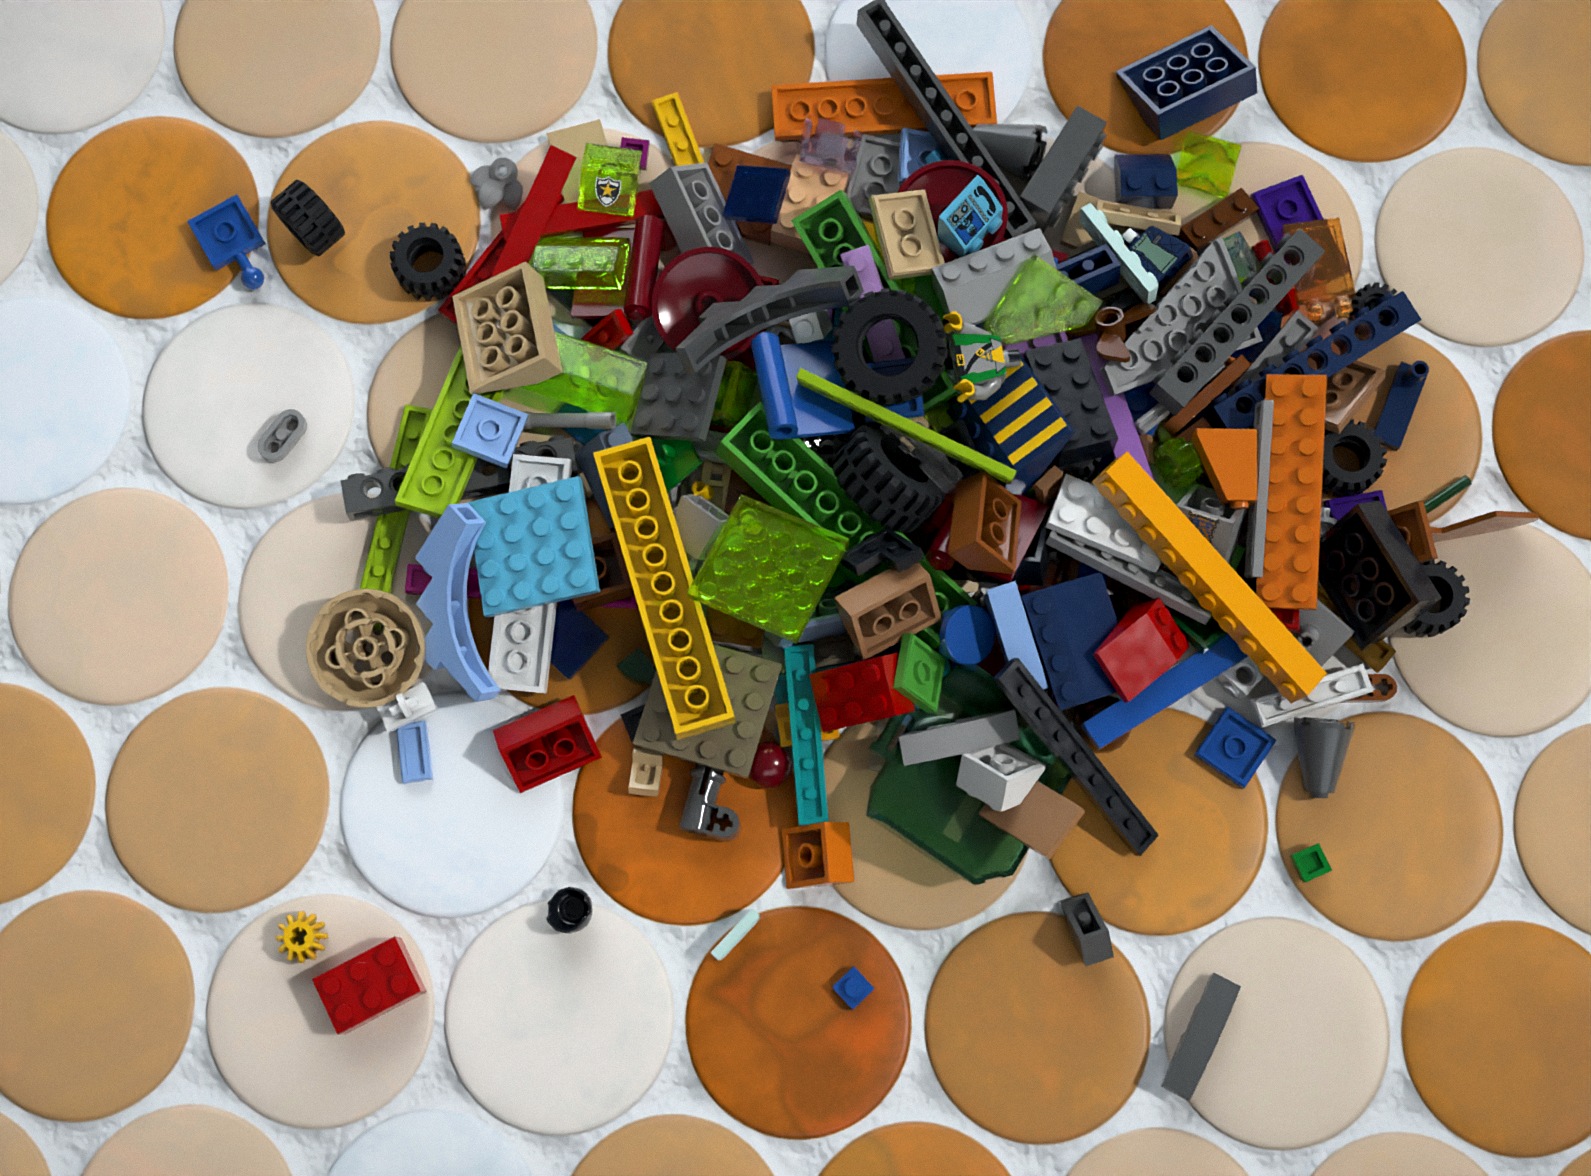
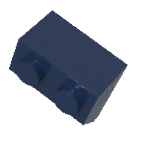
(1146, 180)

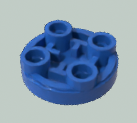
(966, 634)

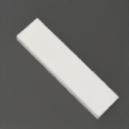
(1330, 691)

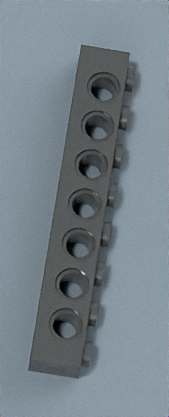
(1302, 253)
(357, 485)

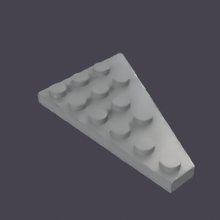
(1177, 319)

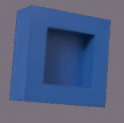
(853, 987)

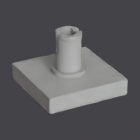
(1322, 633)

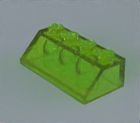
(595, 378)

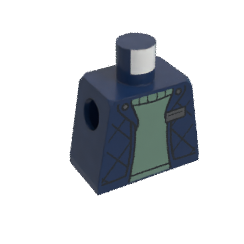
(1158, 253)

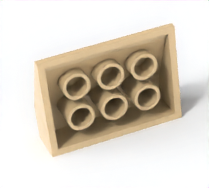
(507, 331)

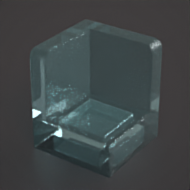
(1240, 254)

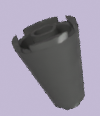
(1014, 146)
(1322, 752)

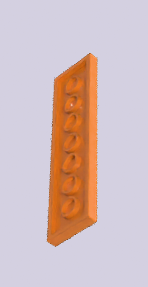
(874, 104)
(1294, 492)

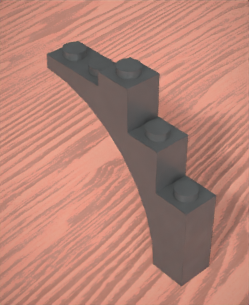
(765, 306)

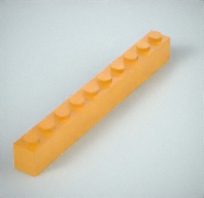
(1209, 578)

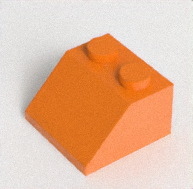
(818, 855)

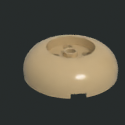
(333, 658)

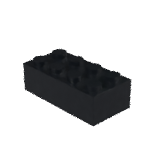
(1074, 389)

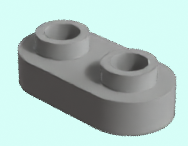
(280, 435)

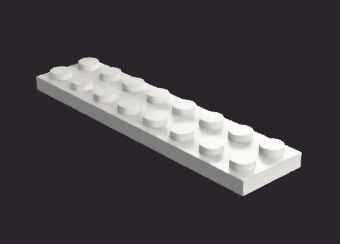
(525, 637)

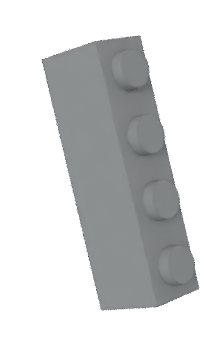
(695, 210)
(981, 279)

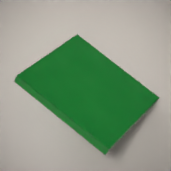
(675, 460)

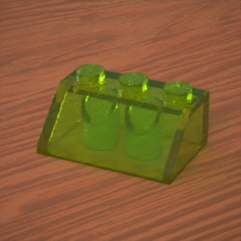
(582, 262)

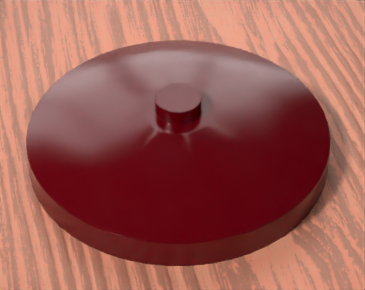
(942, 185)
(692, 285)

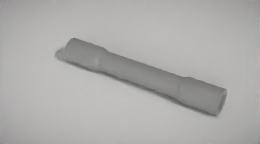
(588, 420)

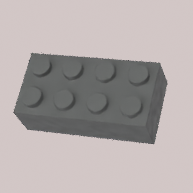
(1064, 167)

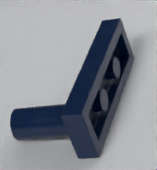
(1400, 403)

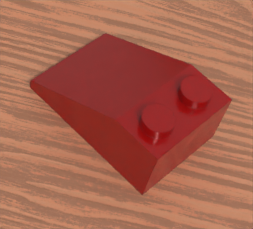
(1141, 648)

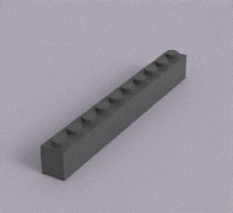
(934, 104)

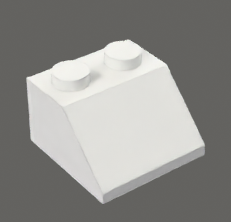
(999, 775)

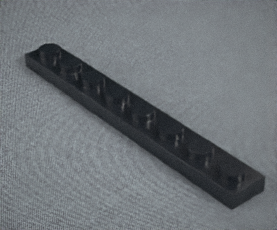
(1075, 756)

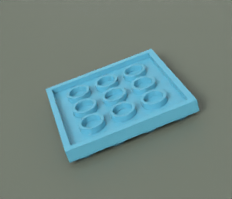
(534, 547)

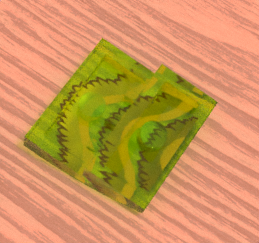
(1207, 164)

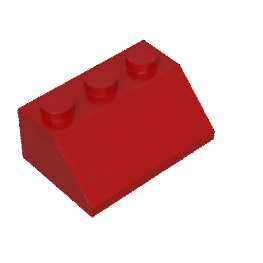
(546, 744)

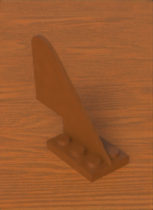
(1420, 537)

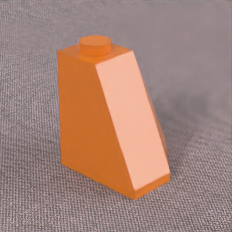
(1230, 463)

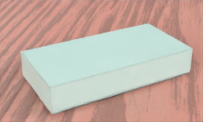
(736, 935)

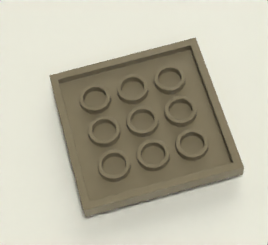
(730, 748)

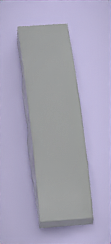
(959, 737)

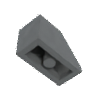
(1087, 929)

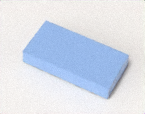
(414, 752)

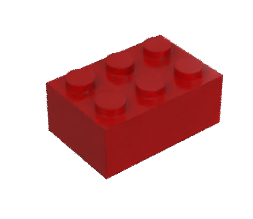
(858, 693)
(369, 985)

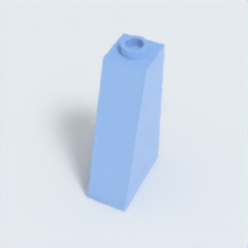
(1013, 629)

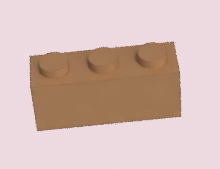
(887, 608)

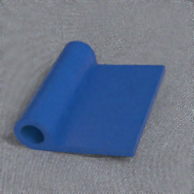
(789, 407)

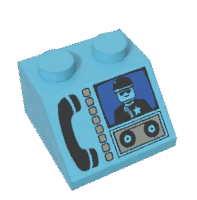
(970, 218)

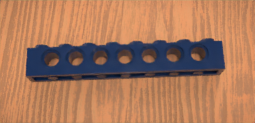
(1398, 315)

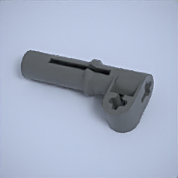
(699, 807)

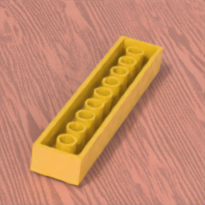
(660, 585)

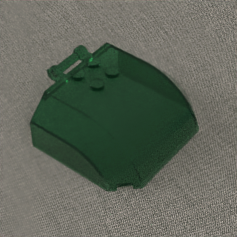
(922, 799)

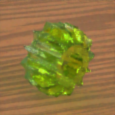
(1178, 462)

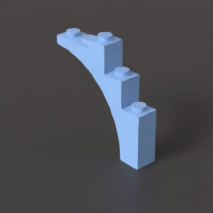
(444, 601)

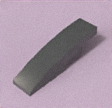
(1200, 1036)

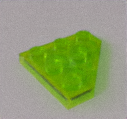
(1041, 304)

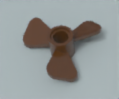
(1111, 331)

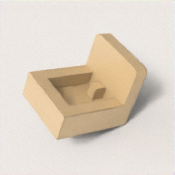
(645, 772)

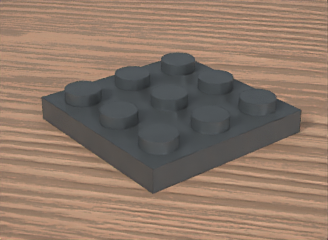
(675, 402)

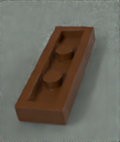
(1218, 220)

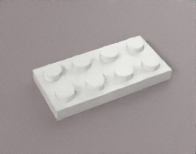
(1093, 520)

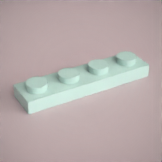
(1096, 226)

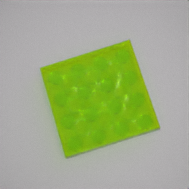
(768, 568)

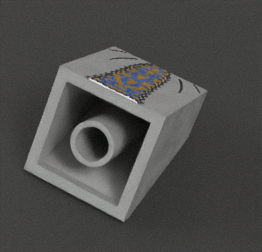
(1213, 520)

